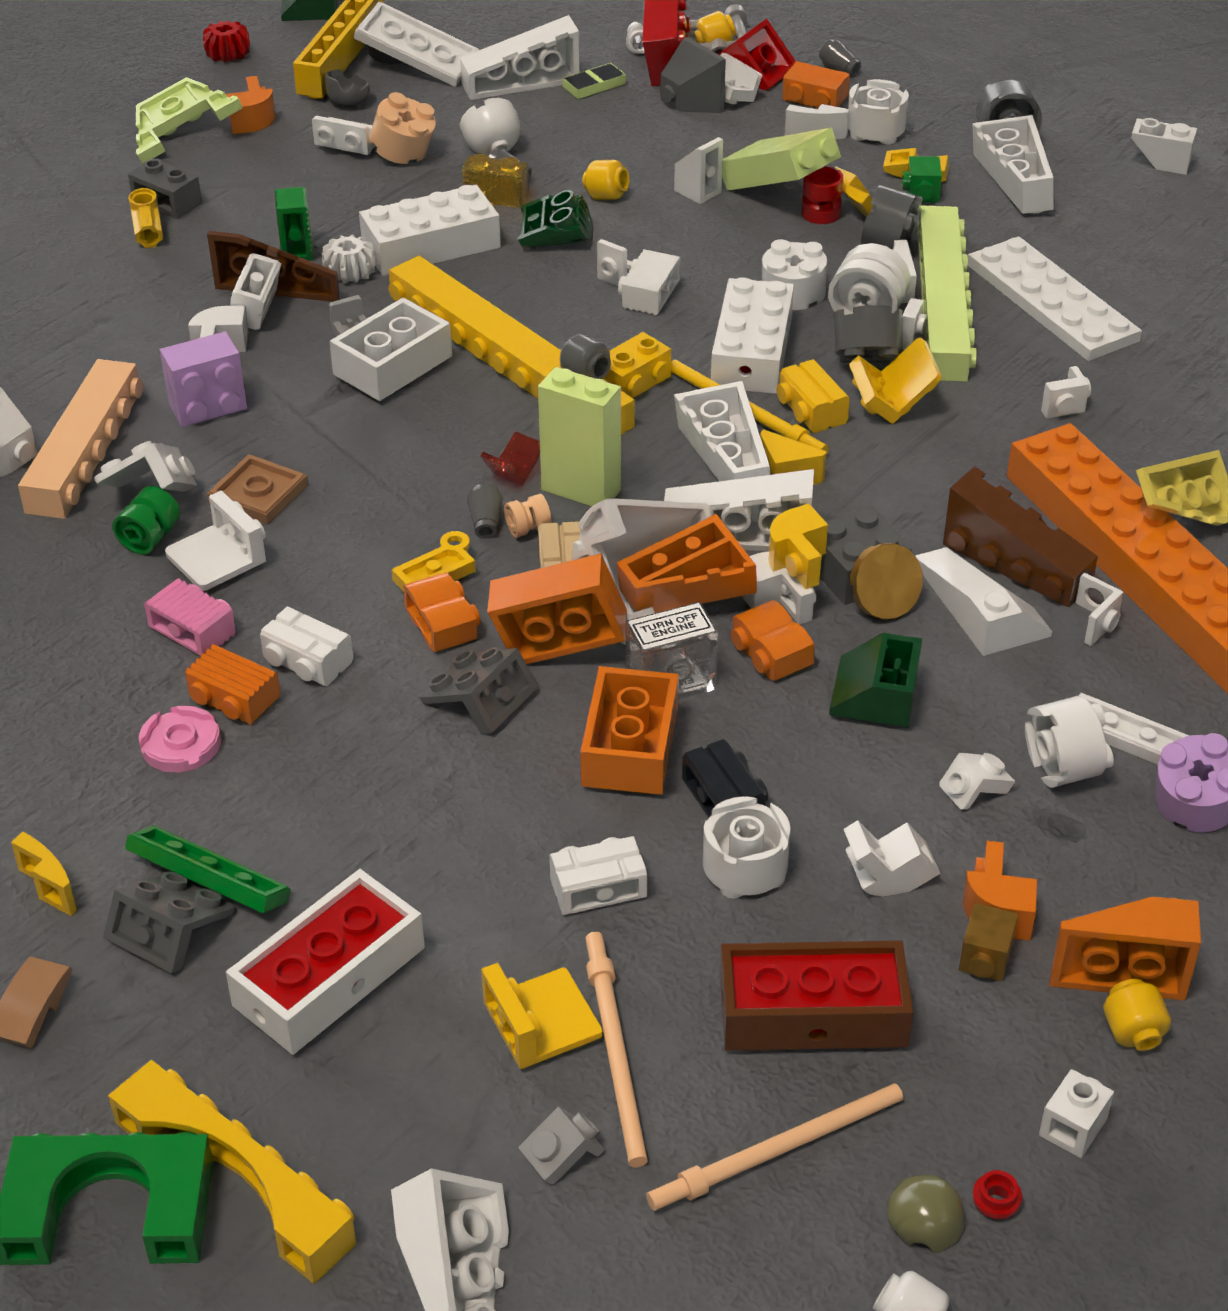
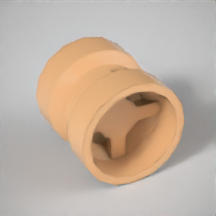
(526, 515)

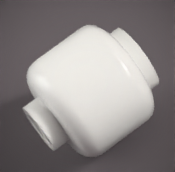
(911, 1293)

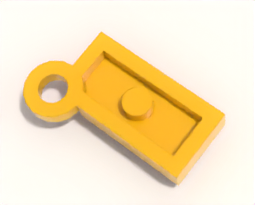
(446, 558)

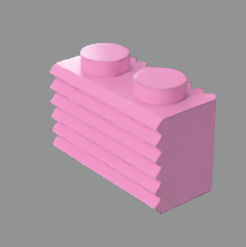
(190, 616)

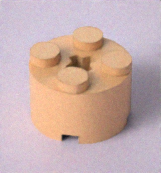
(402, 129)

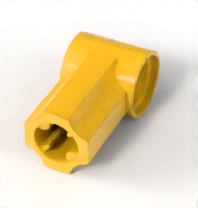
(145, 217)

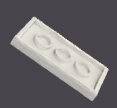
(414, 43)

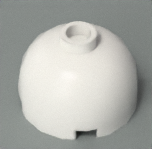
(491, 126)

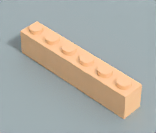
(80, 439)

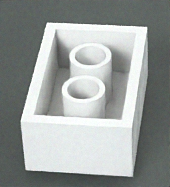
(391, 348)

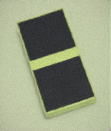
(594, 80)

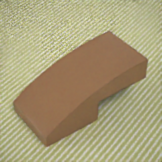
(28, 998)

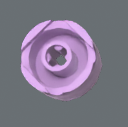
(1194, 782)

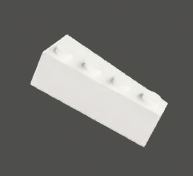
(523, 62)
(1016, 161)
(723, 430)
(750, 503)

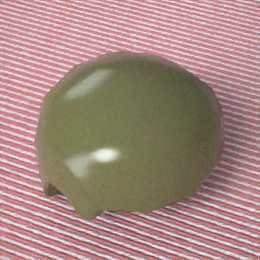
(926, 1212)

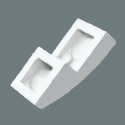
(805, 119)

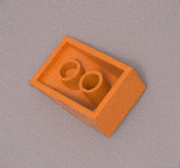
(1136, 940)

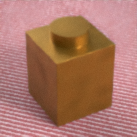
(988, 942)

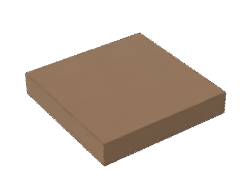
(261, 487)

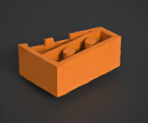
(688, 568)

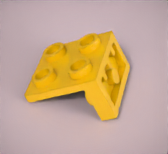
(538, 1015)

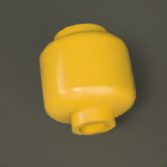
(713, 27)
(606, 179)
(1137, 1014)

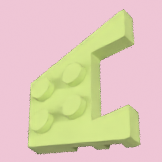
(172, 108)

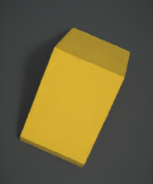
(790, 456)

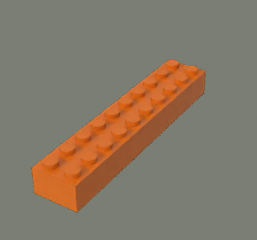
(1135, 544)

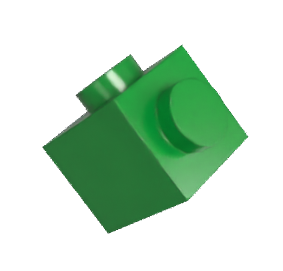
(923, 177)

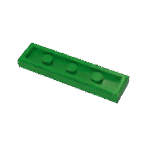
(208, 868)

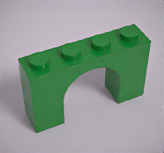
(51, 1169)

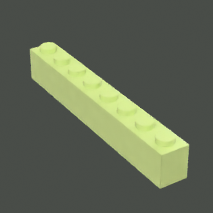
(946, 291)

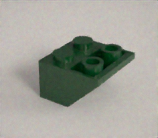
(878, 680)

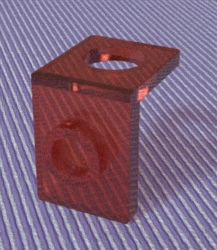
(516, 459)

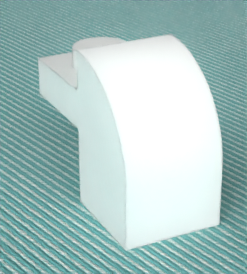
(222, 319)
(781, 588)
(892, 863)

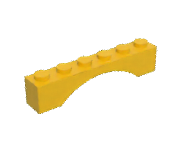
(307, 1225)

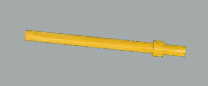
(762, 416)

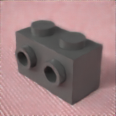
(175, 188)

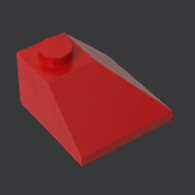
(763, 52)

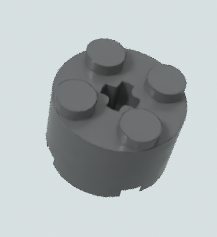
(1007, 100)
(891, 217)
(868, 333)

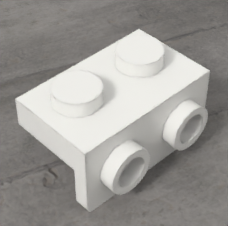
(740, 81)
(342, 134)

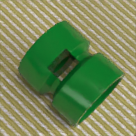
(146, 520)

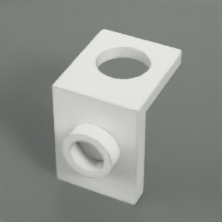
(611, 262)
(1104, 615)

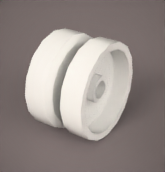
(869, 277)

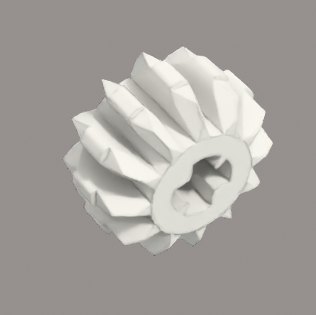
(350, 258)

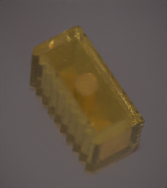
(499, 180)

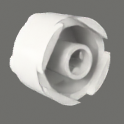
(877, 111)
(799, 265)
(1068, 740)
(746, 847)

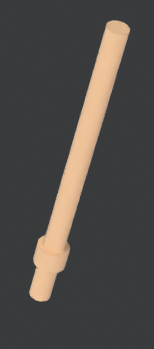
(601, 976)
(696, 1180)

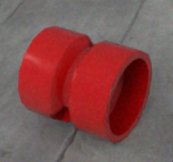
(822, 195)

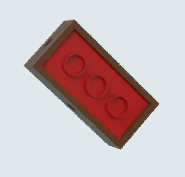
(815, 995)

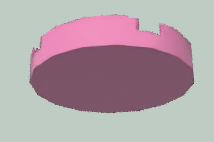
(180, 739)

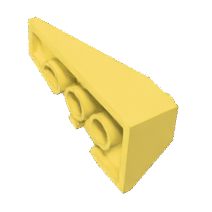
(1189, 487)

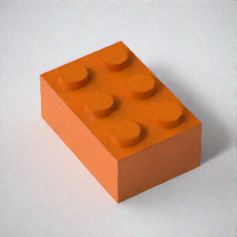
(558, 609)
(629, 730)

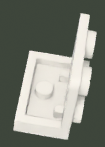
(165, 461)
(223, 549)

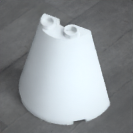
(628, 526)

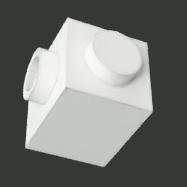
(1076, 1113)

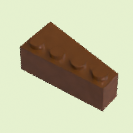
(1014, 540)

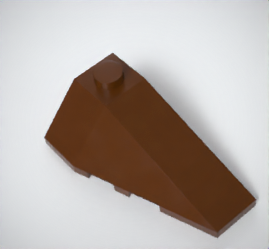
(297, 275)

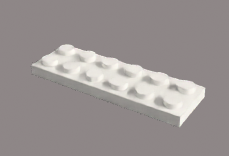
(1054, 298)

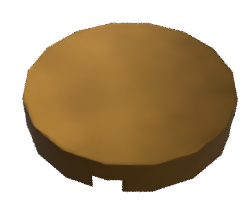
(886, 580)

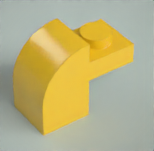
(798, 544)

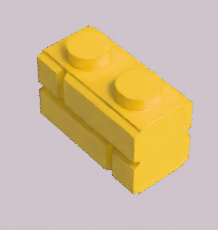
(813, 396)

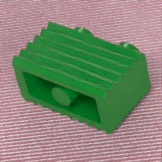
(294, 222)

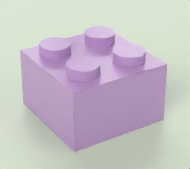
(203, 378)

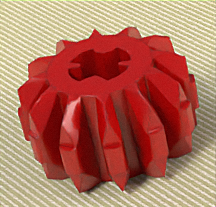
(226, 41)

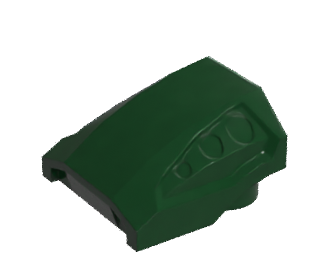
(555, 220)

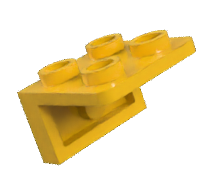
(898, 384)

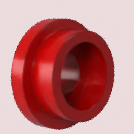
(1001, 1184)

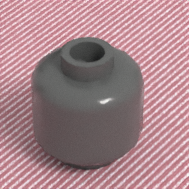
(585, 356)

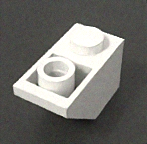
(1165, 144)

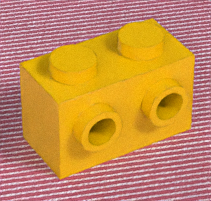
(639, 364)

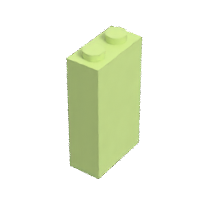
(780, 159)
(579, 436)

